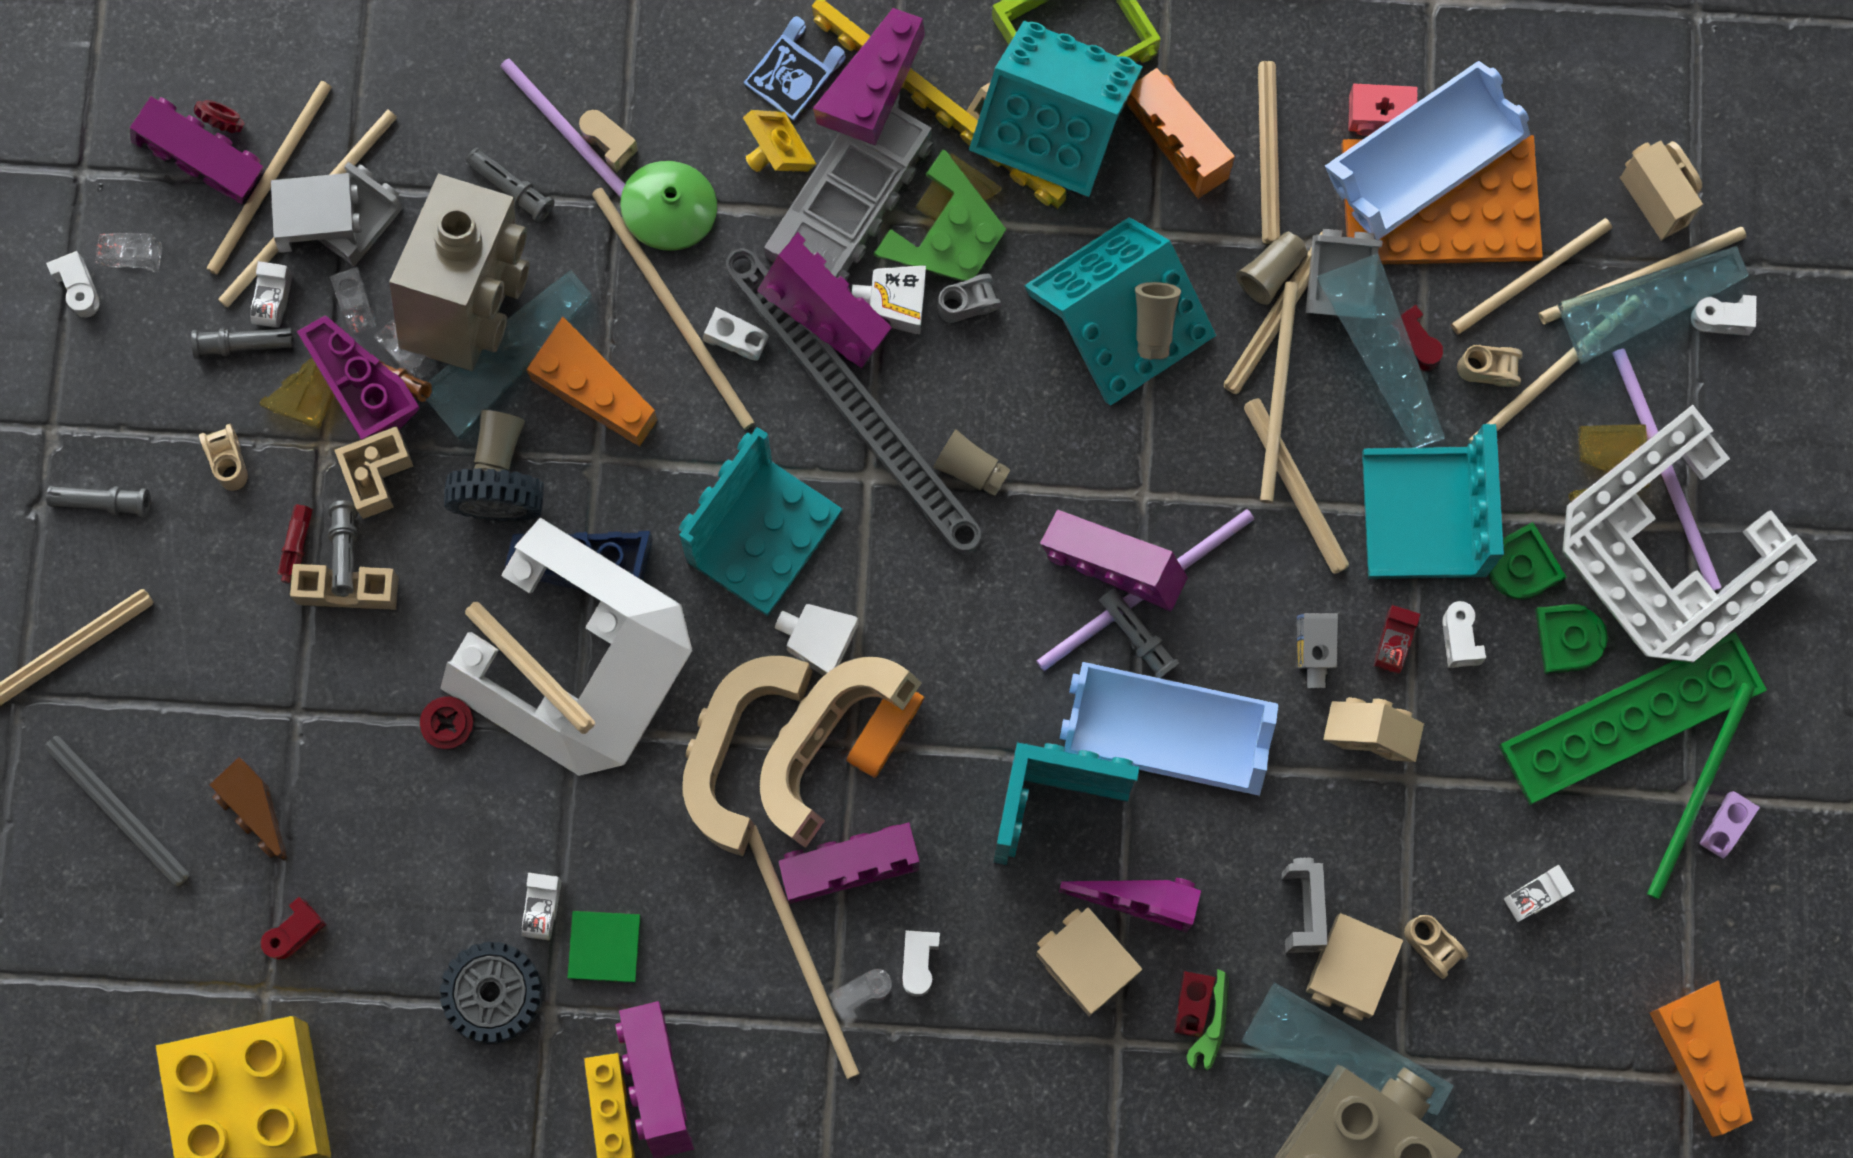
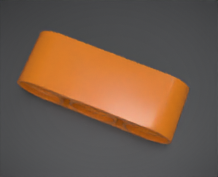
(882, 735)

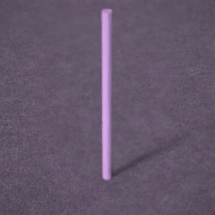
(563, 126)
(1669, 476)
(1105, 618)

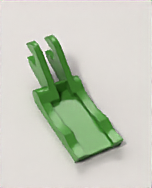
(1211, 1040)

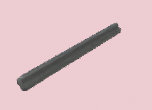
(117, 811)

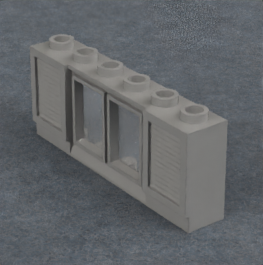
(852, 192)

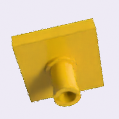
(778, 143)

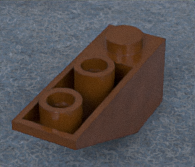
(252, 802)

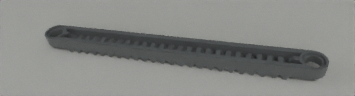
(859, 410)

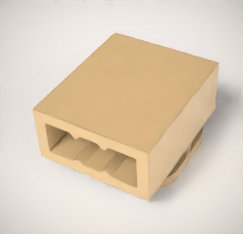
(1663, 186)
(1087, 960)
(1353, 967)

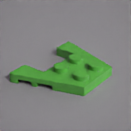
(959, 237)

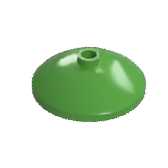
(666, 221)

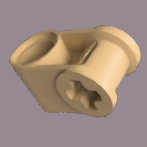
(1498, 365)
(222, 452)
(1436, 946)

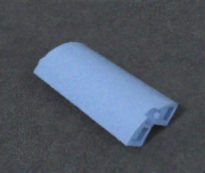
(1428, 150)
(1171, 727)

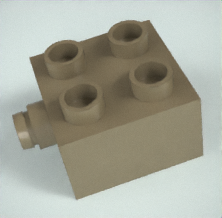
(458, 273)
(1361, 1122)

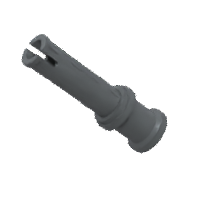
(522, 191)
(226, 342)
(114, 501)
(342, 535)
(1111, 602)

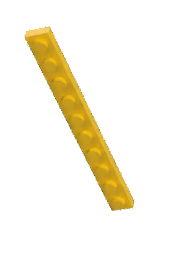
(927, 95)

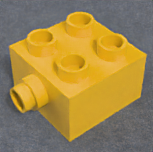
(245, 1093)

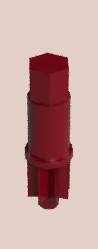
(295, 541)

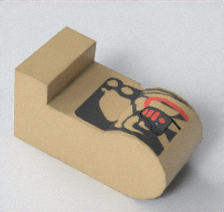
(613, 140)

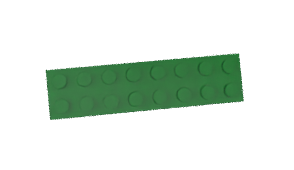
(1629, 719)

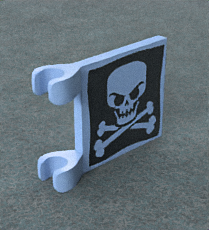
(791, 75)

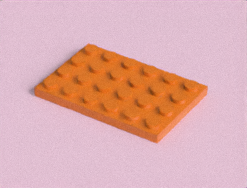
(1480, 220)

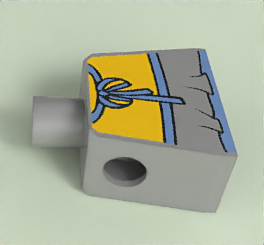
(1318, 631)

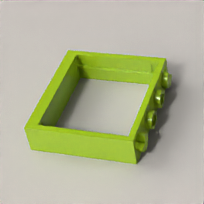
(1008, 10)

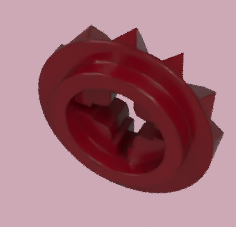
(219, 116)
(446, 707)

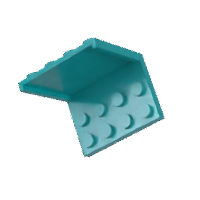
(1053, 106)
(1099, 305)
(1433, 510)
(756, 526)
(1061, 770)

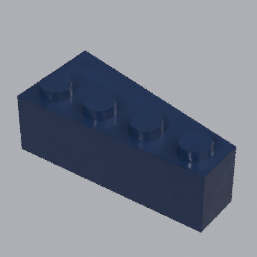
(624, 549)

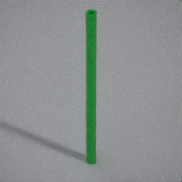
(1700, 791)

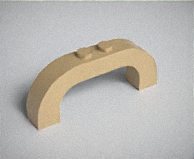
(717, 726)
(810, 728)

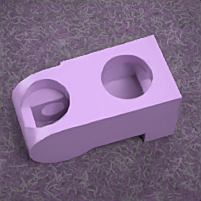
(1728, 824)

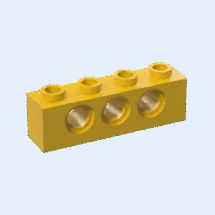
(609, 1106)

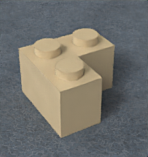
(367, 464)
(1374, 728)

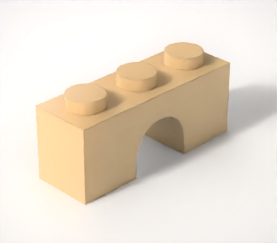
(372, 587)

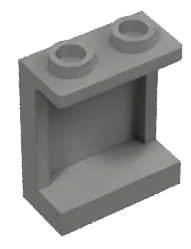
(314, 209)
(377, 210)
(1332, 252)
(1315, 928)

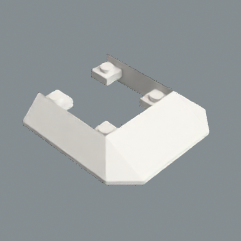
(1690, 616)
(630, 682)

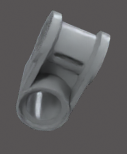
(974, 296)

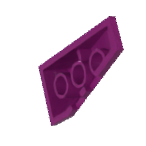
(362, 385)
(1152, 900)

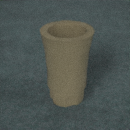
(1272, 268)
(1155, 318)
(497, 440)
(971, 464)

